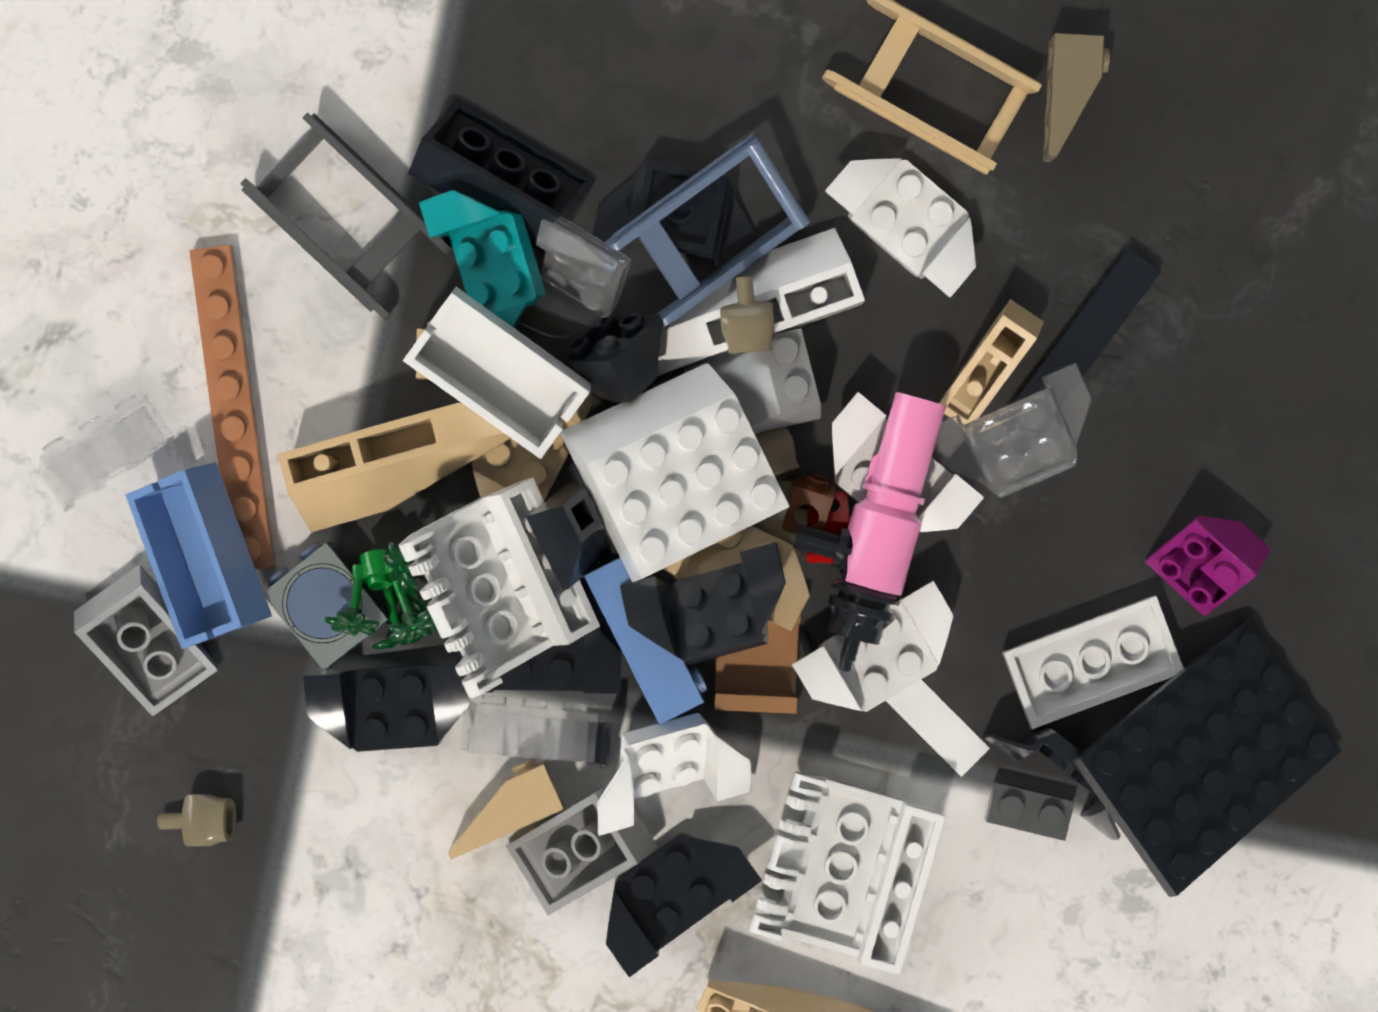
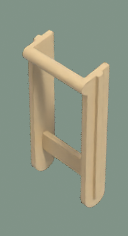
(889, 58)

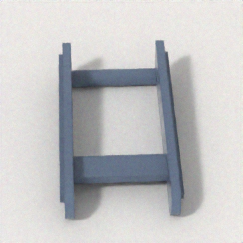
(668, 258)

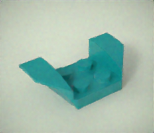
(489, 252)

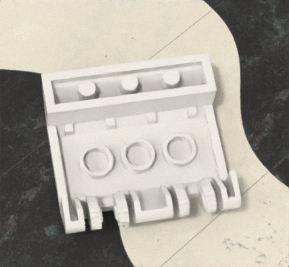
(495, 586)
(849, 871)

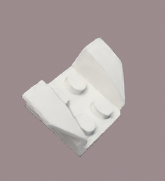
(908, 219)
(858, 437)
(906, 653)
(668, 758)

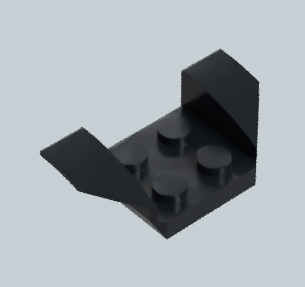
(703, 226)
(709, 611)
(584, 665)
(387, 705)
(1061, 754)
(671, 894)

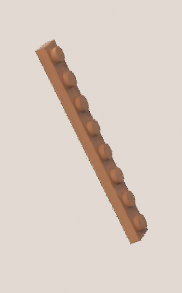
(232, 396)

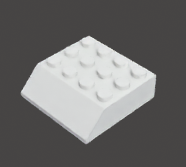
(674, 470)

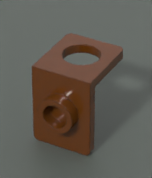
(813, 491)

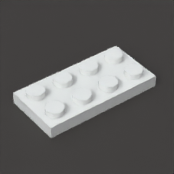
(1093, 662)

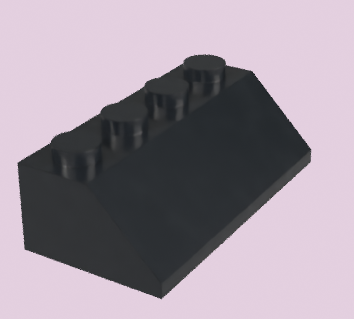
(498, 169)

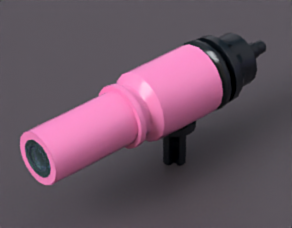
(881, 530)

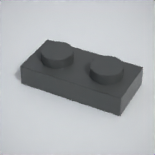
(1029, 810)

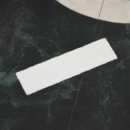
(939, 726)

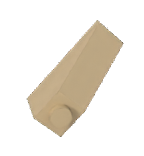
(991, 362)
(517, 803)

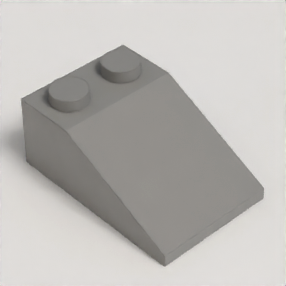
(772, 385)
(137, 641)
(570, 858)

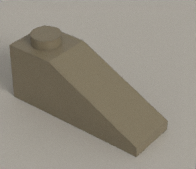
(1072, 76)

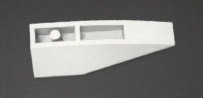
(799, 279)

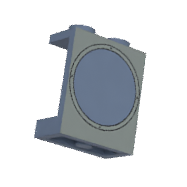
(315, 591)

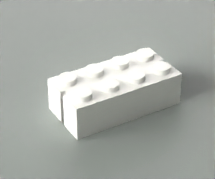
(498, 372)

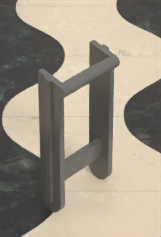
(380, 252)

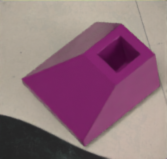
(1209, 560)

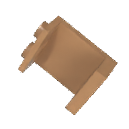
(760, 676)

